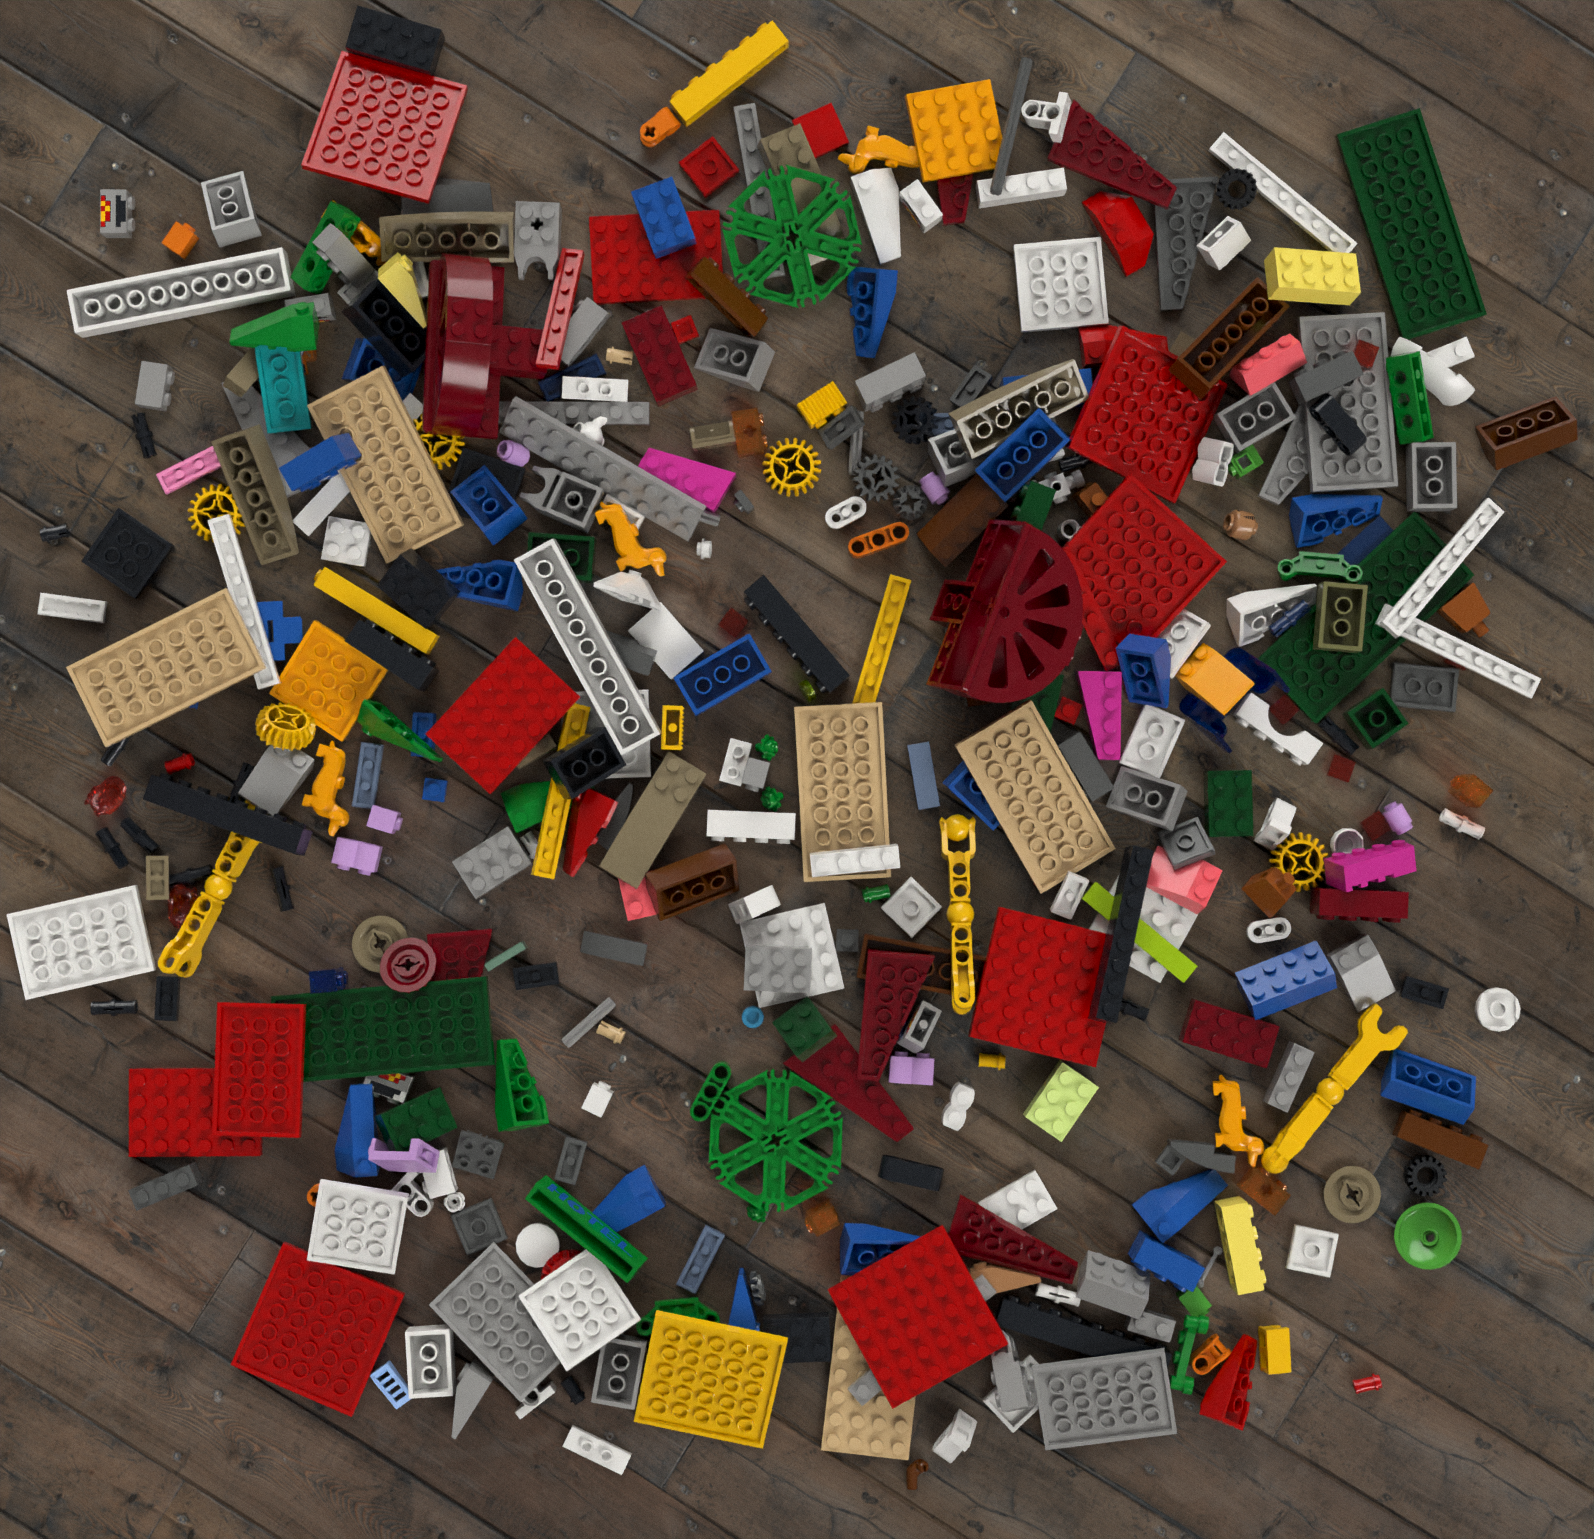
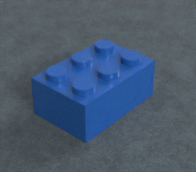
(663, 217)
(320, 463)
(1165, 1262)

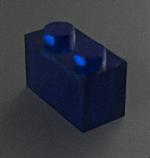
(327, 980)

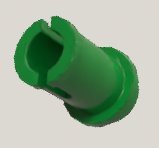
(875, 893)

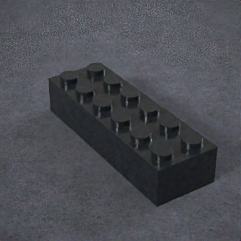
(796, 634)

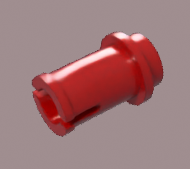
(180, 763)
(1367, 1384)

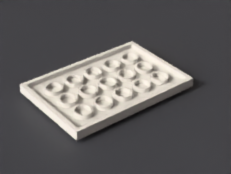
(81, 942)

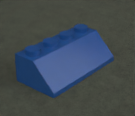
(1022, 455)
(1429, 1086)

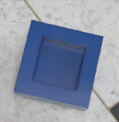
(434, 790)

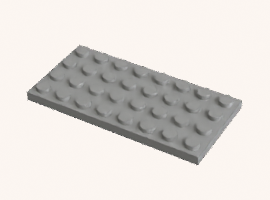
(1363, 399)

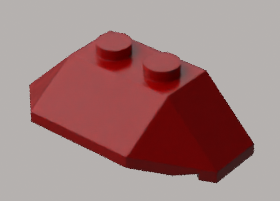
(1121, 228)

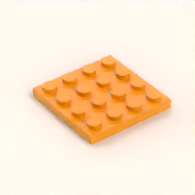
(955, 129)
(328, 680)

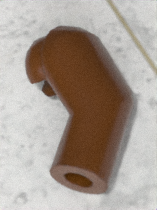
(913, 1471)

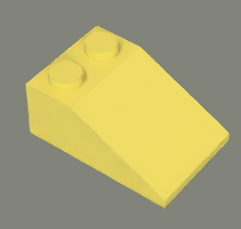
(400, 280)

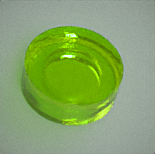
(807, 690)

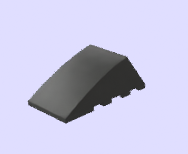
(453, 196)

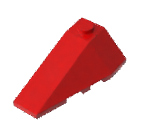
(1097, 339)
(588, 814)
(1227, 1394)

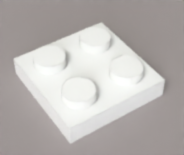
(346, 541)

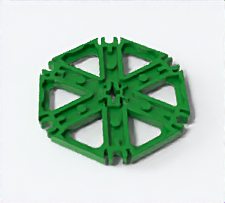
(807, 222)
(775, 1161)

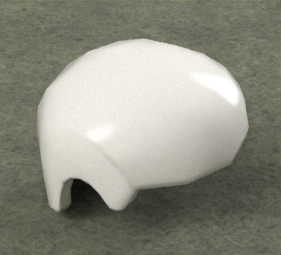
(1346, 840)

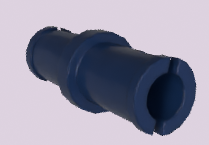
(1289, 618)

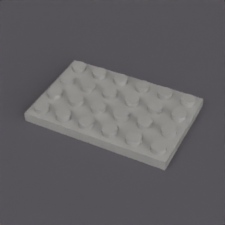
(494, 1322)
(1104, 1399)

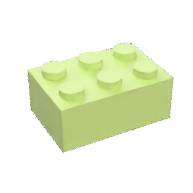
(1060, 1100)

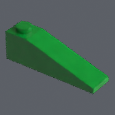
(288, 327)
(384, 724)
(527, 804)
(516, 1096)

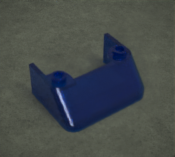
(1208, 719)

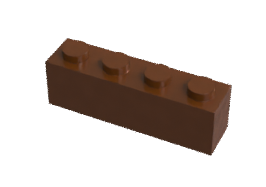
(1440, 1139)

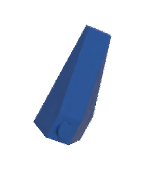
(630, 1200)

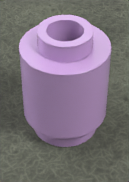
(513, 452)
(934, 488)
(1397, 818)

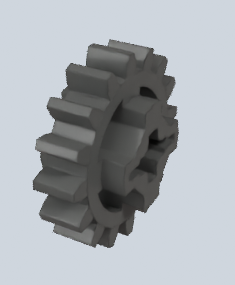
(884, 481)

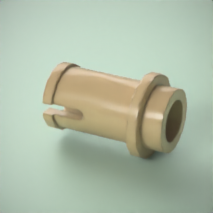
(619, 356)
(611, 1032)

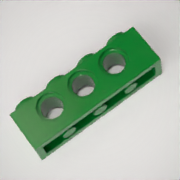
(312, 271)
(1415, 388)

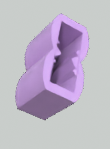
(357, 855)
(911, 1069)

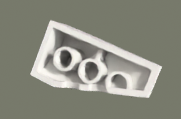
(879, 205)
(629, 588)
(1254, 611)

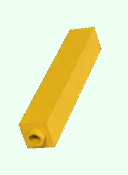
(375, 610)

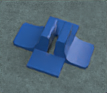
(285, 629)

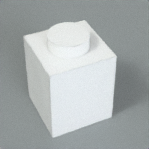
(598, 1098)

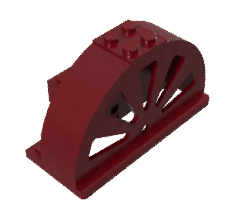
(475, 349)
(1010, 619)

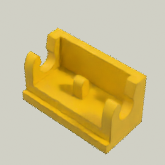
(1274, 1349)

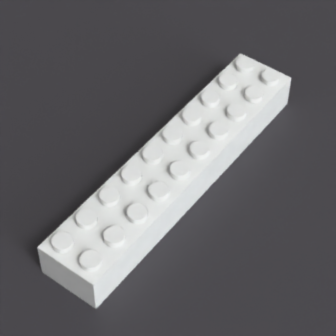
(181, 292)
(587, 646)

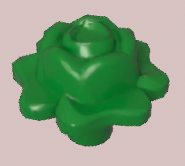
(767, 747)
(771, 799)
(755, 1213)

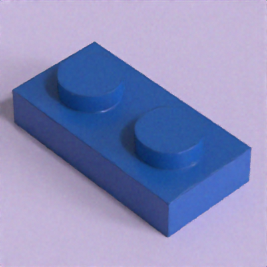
(421, 725)

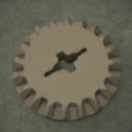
(365, 939)
(1367, 1194)

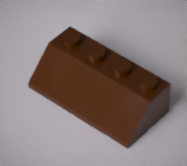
(726, 297)
(1527, 433)
(961, 520)
(693, 881)

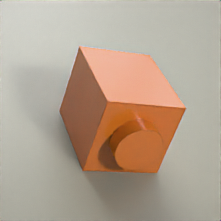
(180, 239)

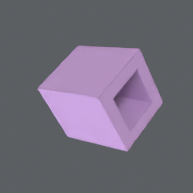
(384, 819)

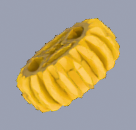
(434, 451)
(783, 462)
(218, 505)
(285, 726)
(1311, 847)

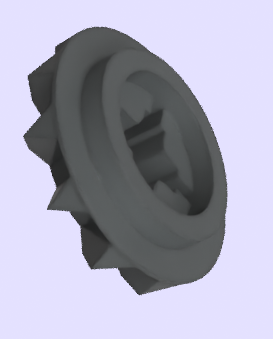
(905, 511)
(757, 1288)

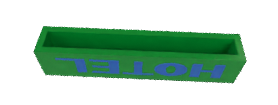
(586, 1228)

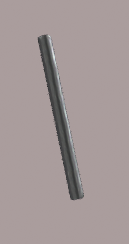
(1011, 126)

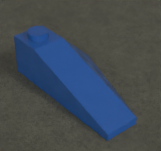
(871, 298)
(1323, 514)
(490, 583)
(356, 1133)
(1177, 1203)
(867, 1244)

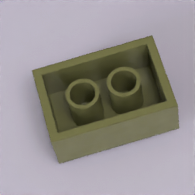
(1340, 617)

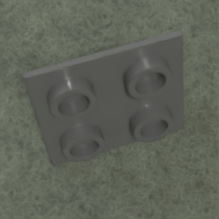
(477, 1154)

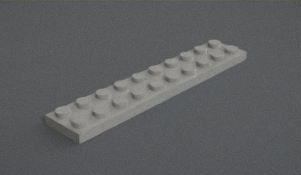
(602, 468)

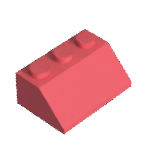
(1268, 364)

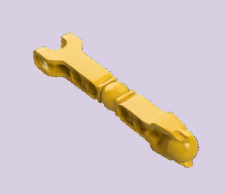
(960, 912)
(189, 942)
(1331, 1090)

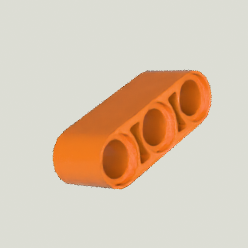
(886, 532)

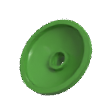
(1415, 1227)

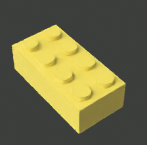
(1312, 276)
(1239, 1245)

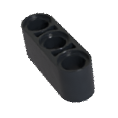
(1338, 424)
(910, 1172)

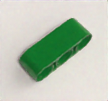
(707, 1101)

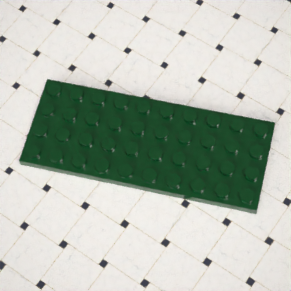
(1410, 225)
(1325, 677)
(396, 1032)

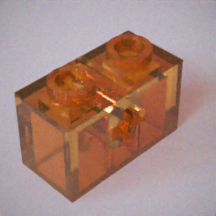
(749, 419)
(1469, 790)
(1274, 1198)
(821, 1218)

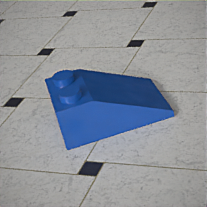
(366, 358)
(489, 505)
(1145, 669)
(965, 788)
(743, 1309)

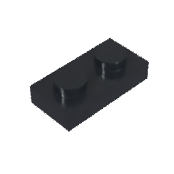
(536, 975)
(1424, 992)
(167, 998)

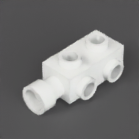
(1074, 480)

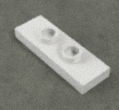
(594, 388)
(72, 608)
(597, 1449)

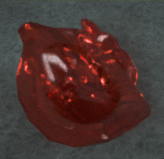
(107, 796)
(180, 903)

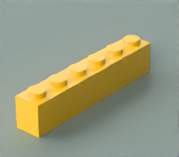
(729, 73)

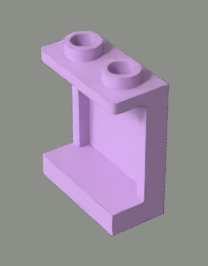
(419, 1158)

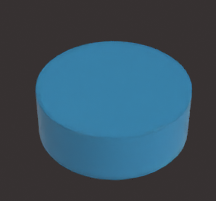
(752, 1016)

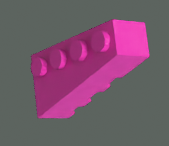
(691, 477)
(1102, 711)
(1369, 865)

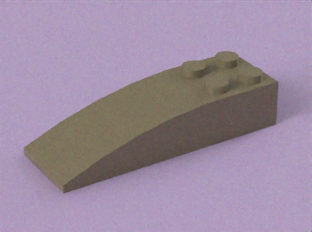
(793, 149)
(428, 235)
(999, 413)
(258, 492)
(652, 820)

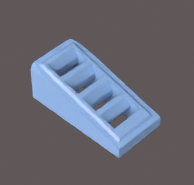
(375, 1376)

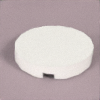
(1497, 1009)
(537, 1244)

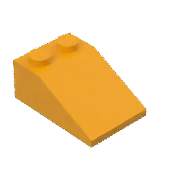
(1213, 679)

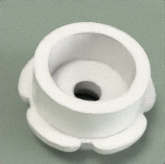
(704, 549)
(454, 1207)

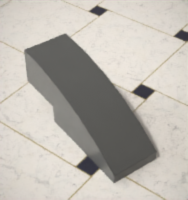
(632, 654)
(618, 818)
(614, 948)
(1204, 1155)

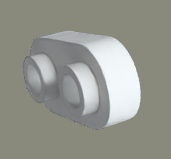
(844, 511)
(1267, 929)

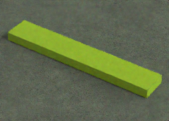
(1145, 937)

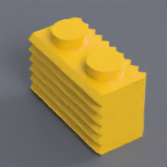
(822, 405)
(672, 727)

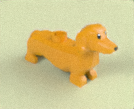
(880, 148)
(366, 241)
(626, 542)
(326, 787)
(1231, 1122)

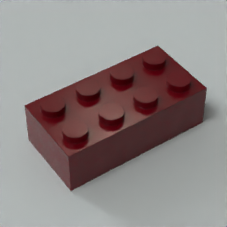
(659, 356)
(1361, 903)
(1229, 1033)

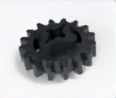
(907, 425)

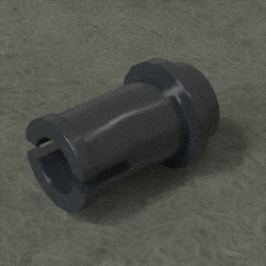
(54, 532)
(573, 1390)

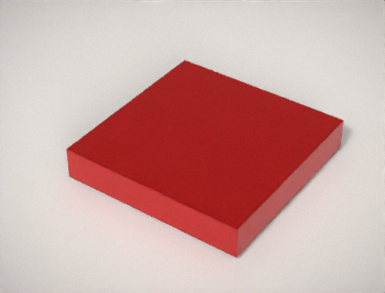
(822, 130)
(709, 167)

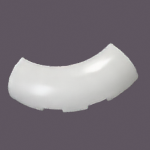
(1439, 379)

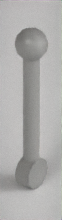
(1217, 1251)

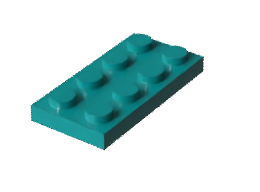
(283, 389)

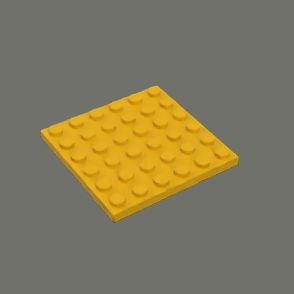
(710, 1379)

